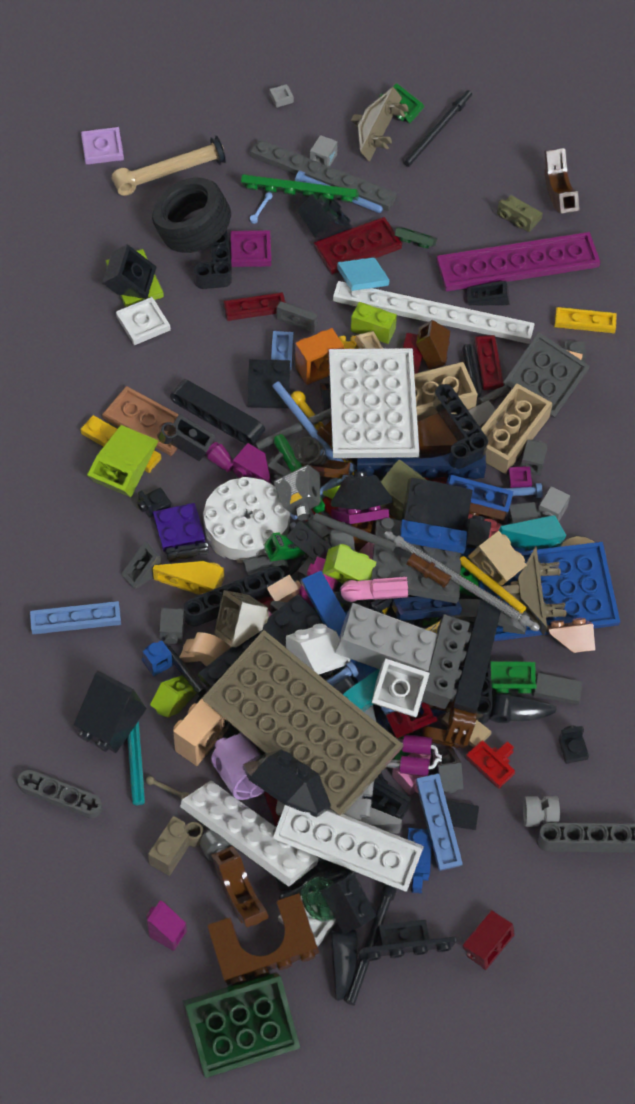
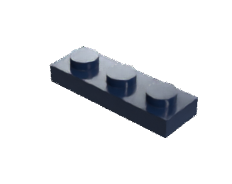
(421, 608)

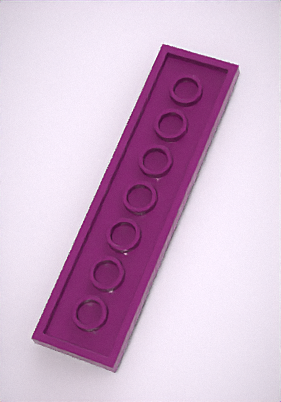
(518, 261)

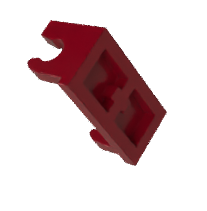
(405, 724)
(489, 939)

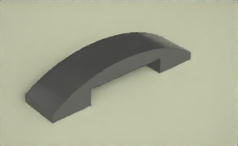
(469, 613)

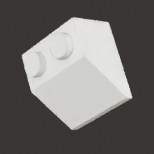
(316, 648)
(400, 687)

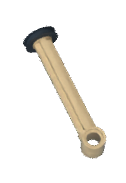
(127, 180)

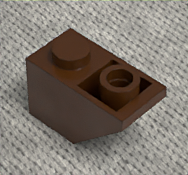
(433, 344)

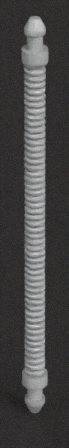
(524, 620)

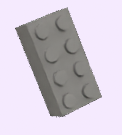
(376, 637)

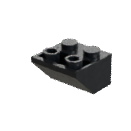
(323, 216)

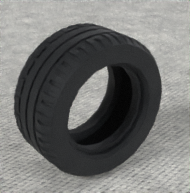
(200, 230)

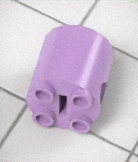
(229, 760)

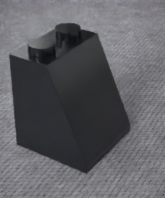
(108, 713)

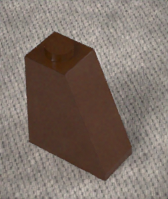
(434, 435)

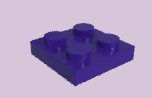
(179, 526)

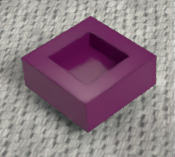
(519, 477)

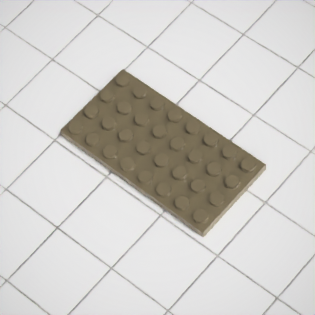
(293, 709)

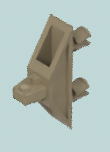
(375, 121)
(529, 591)

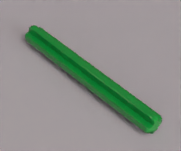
(293, 464)

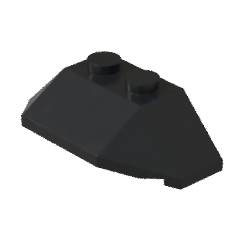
(289, 781)

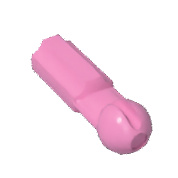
(375, 589)

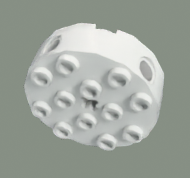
(243, 517)

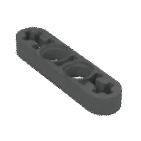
(58, 796)

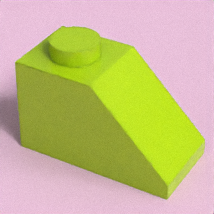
(172, 696)

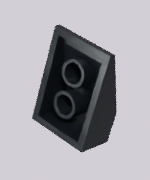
(436, 504)

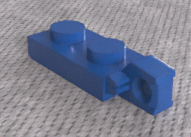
(422, 870)

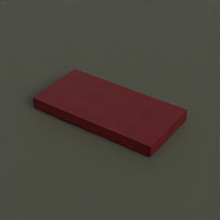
(361, 242)

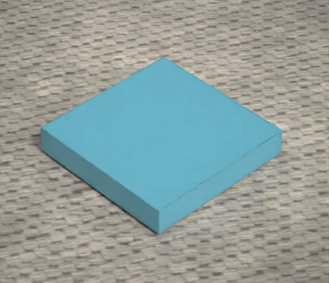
(363, 274)

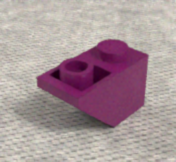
(251, 463)
(165, 926)

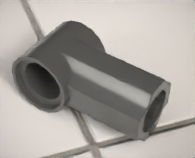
(262, 562)

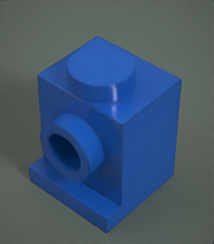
(155, 654)

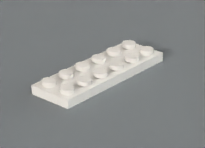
(247, 832)
(351, 845)

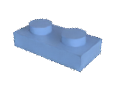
(282, 346)

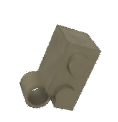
(173, 844)

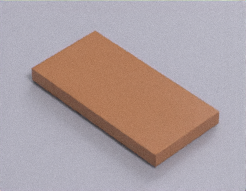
(141, 415)

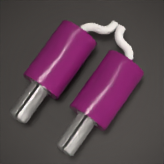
(415, 765)

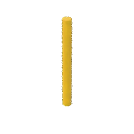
(494, 586)

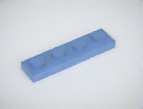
(75, 617)
(438, 822)

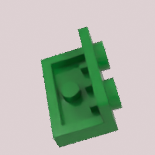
(413, 104)
(513, 676)

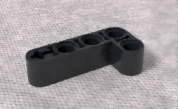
(219, 271)
(448, 402)

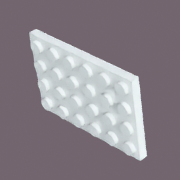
(373, 403)

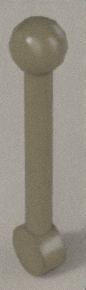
(150, 780)

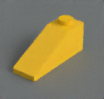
(190, 576)

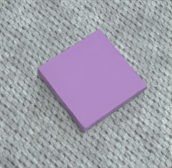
(102, 145)

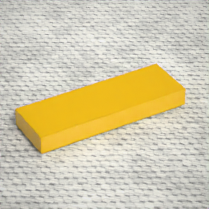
(585, 320)

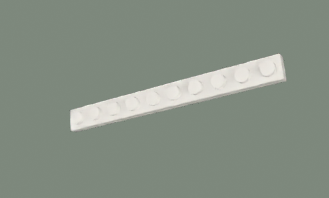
(439, 312)

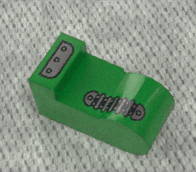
(285, 548)

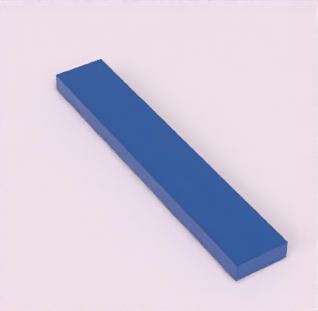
(330, 612)

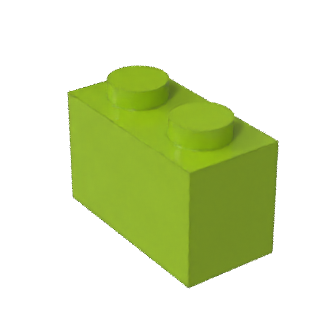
(369, 318)
(347, 564)

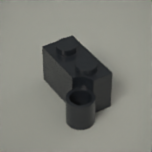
(186, 437)

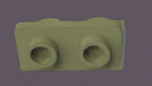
(519, 213)

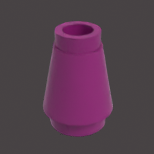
(220, 456)

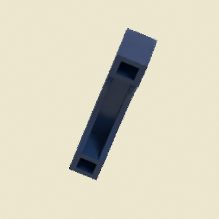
(426, 467)

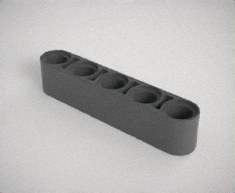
(585, 843)

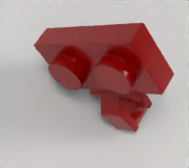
(492, 762)

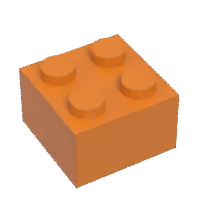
(313, 355)

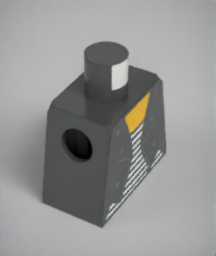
(299, 491)

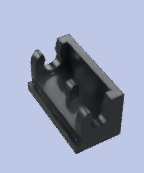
(389, 799)

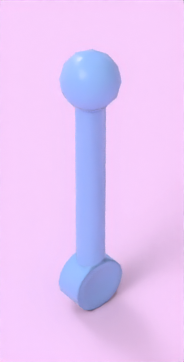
(253, 219)

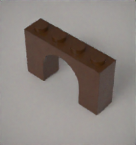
(297, 944)

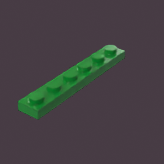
(291, 187)

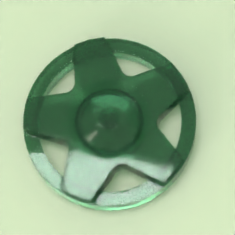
(317, 899)

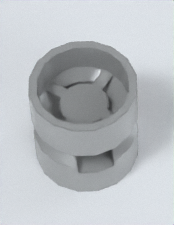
(540, 811)

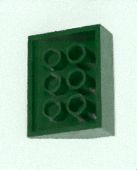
(241, 1024)

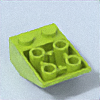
(123, 460)

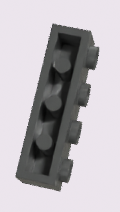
(445, 661)

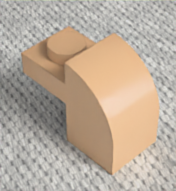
(203, 648)

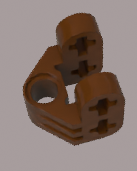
(459, 728)

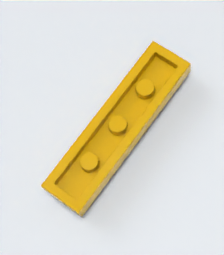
(101, 432)

